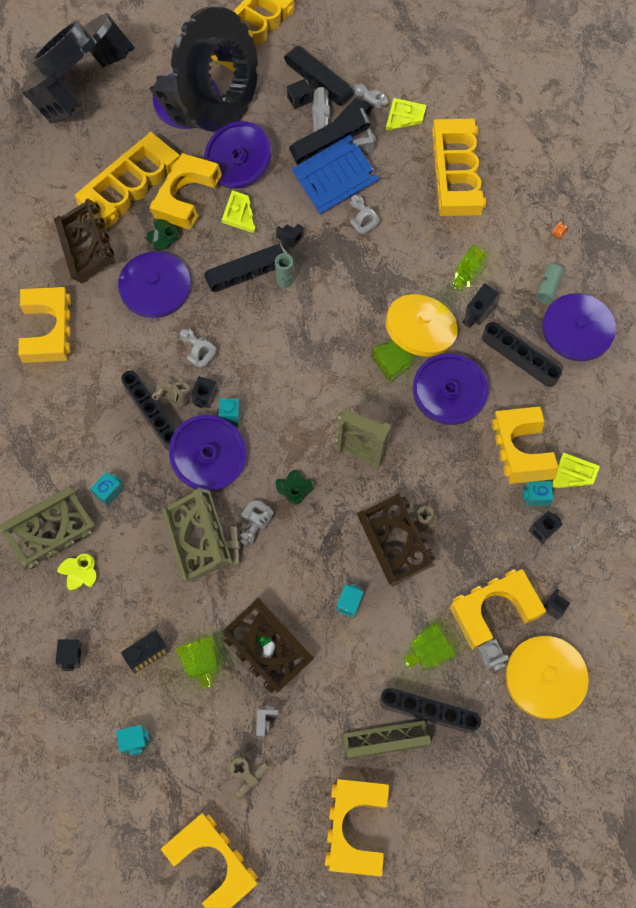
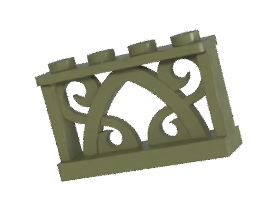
(353, 424)
(58, 503)
(179, 530)

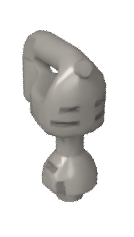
(373, 97)
(365, 215)
(200, 347)
(258, 521)

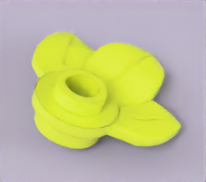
(76, 573)

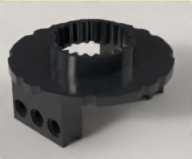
(61, 53)
(188, 92)

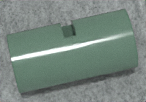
(284, 270)
(549, 283)

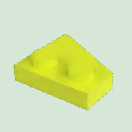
(405, 114)
(239, 212)
(574, 472)

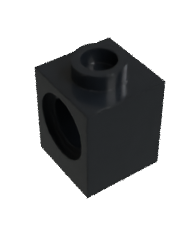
(299, 93)
(203, 385)
(541, 533)
(68, 654)

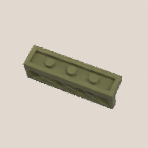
(390, 746)

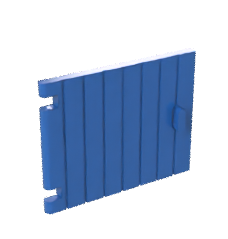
(335, 174)

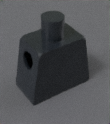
(481, 306)

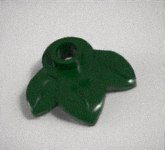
(161, 233)
(294, 484)

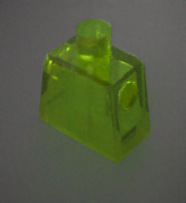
(470, 267)
(392, 360)
(430, 649)
(199, 660)

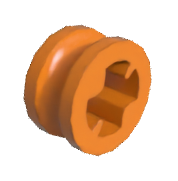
(559, 230)

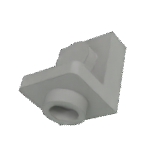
(366, 144)
(492, 655)
(262, 723)

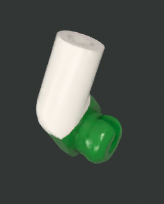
(268, 646)

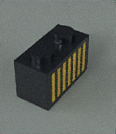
(144, 651)

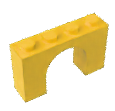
(186, 171)
(53, 345)
(519, 465)
(514, 587)
(202, 834)
(342, 856)

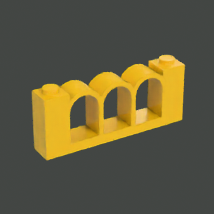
(280, 8)
(149, 147)
(457, 202)

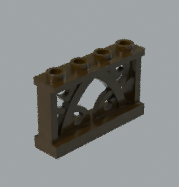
(100, 241)
(371, 529)
(266, 617)

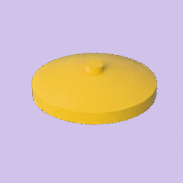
(421, 325)
(546, 677)

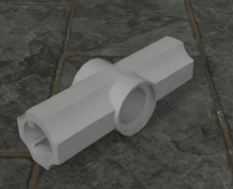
(321, 109)

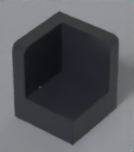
(290, 235)
(556, 605)

